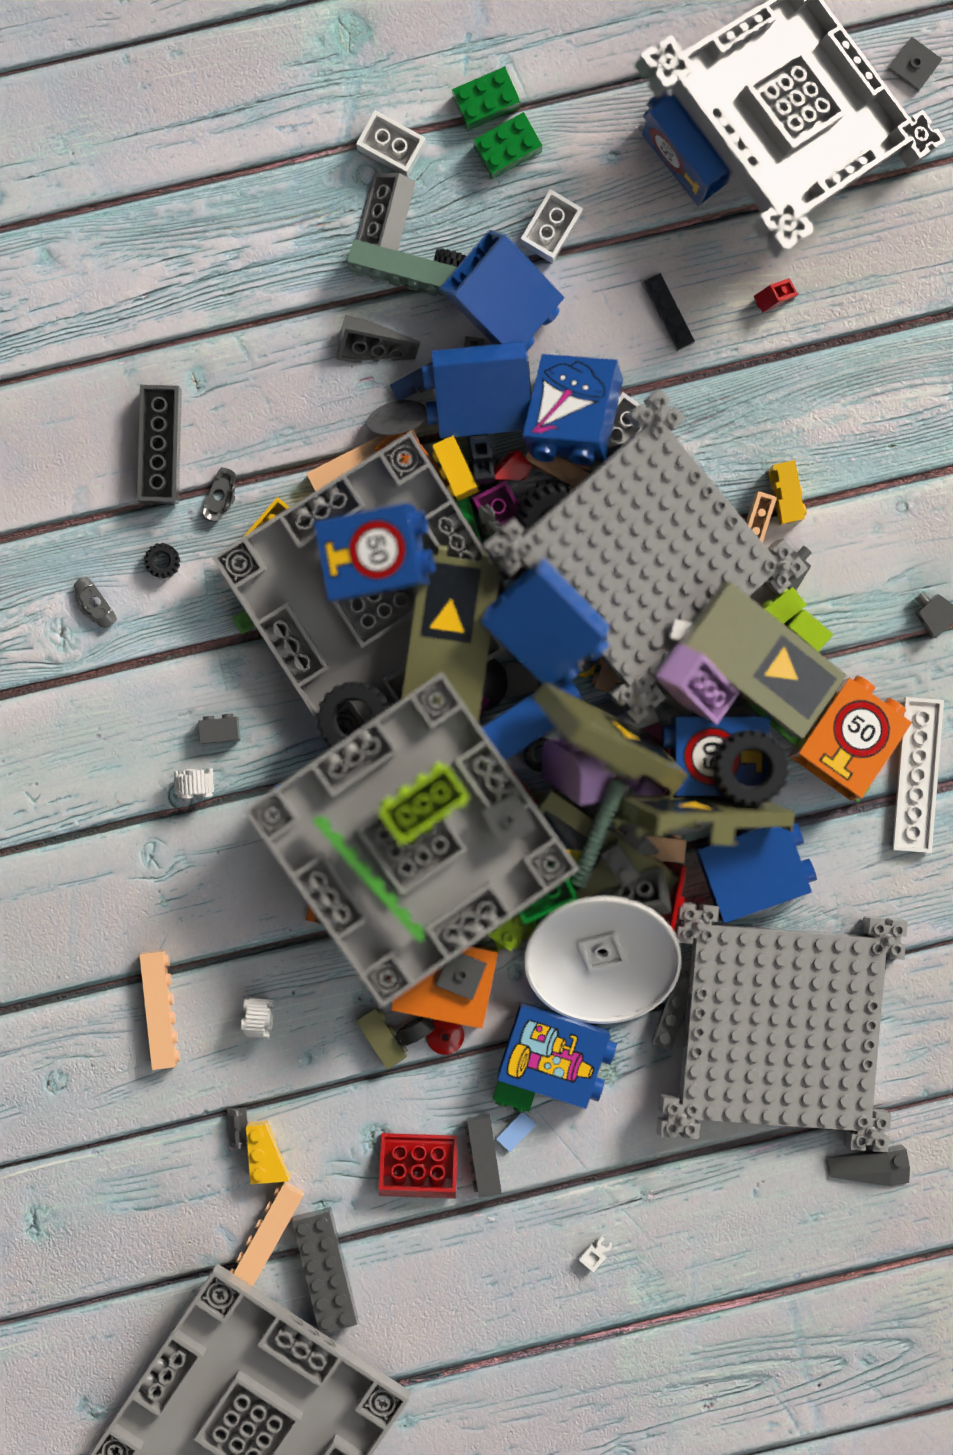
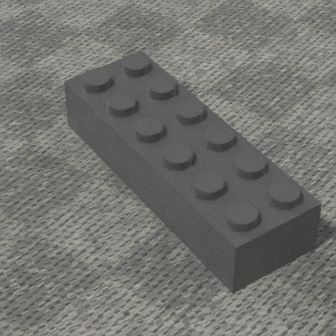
(159, 444)
(325, 1270)

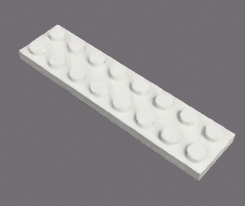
(918, 776)

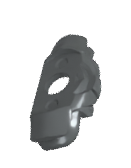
(215, 508)
(487, 519)
(101, 615)

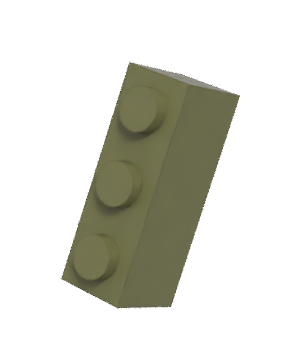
(382, 1037)

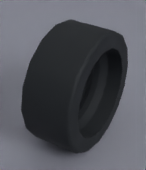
(415, 1030)

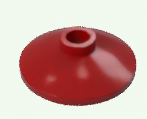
(448, 1046)

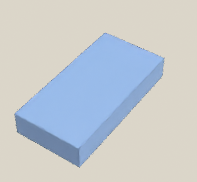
(516, 1131)

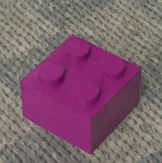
(500, 499)

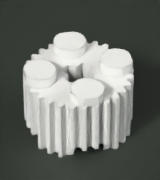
(194, 782)
(258, 1018)

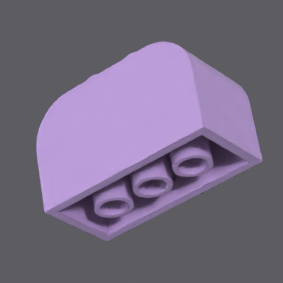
(696, 683)
(574, 771)

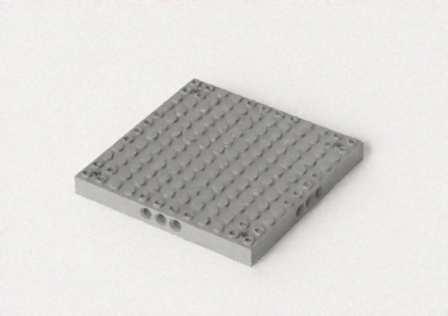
(353, 639)
(447, 878)
(252, 1383)

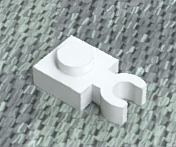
(594, 1256)

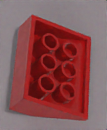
(418, 1165)

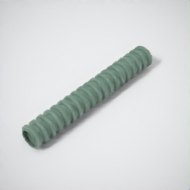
(598, 832)

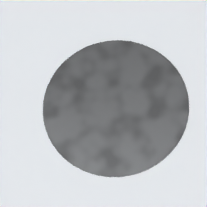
(397, 417)

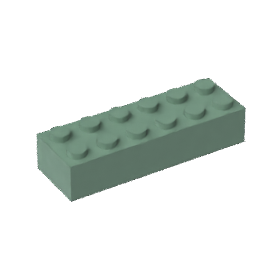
(398, 267)

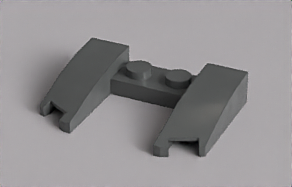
(641, 844)

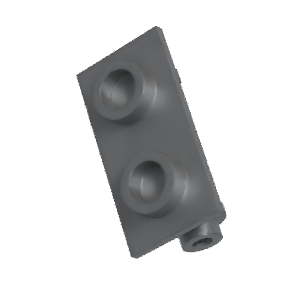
(237, 1127)

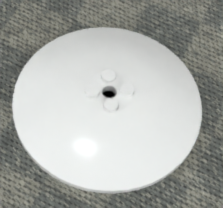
(597, 986)

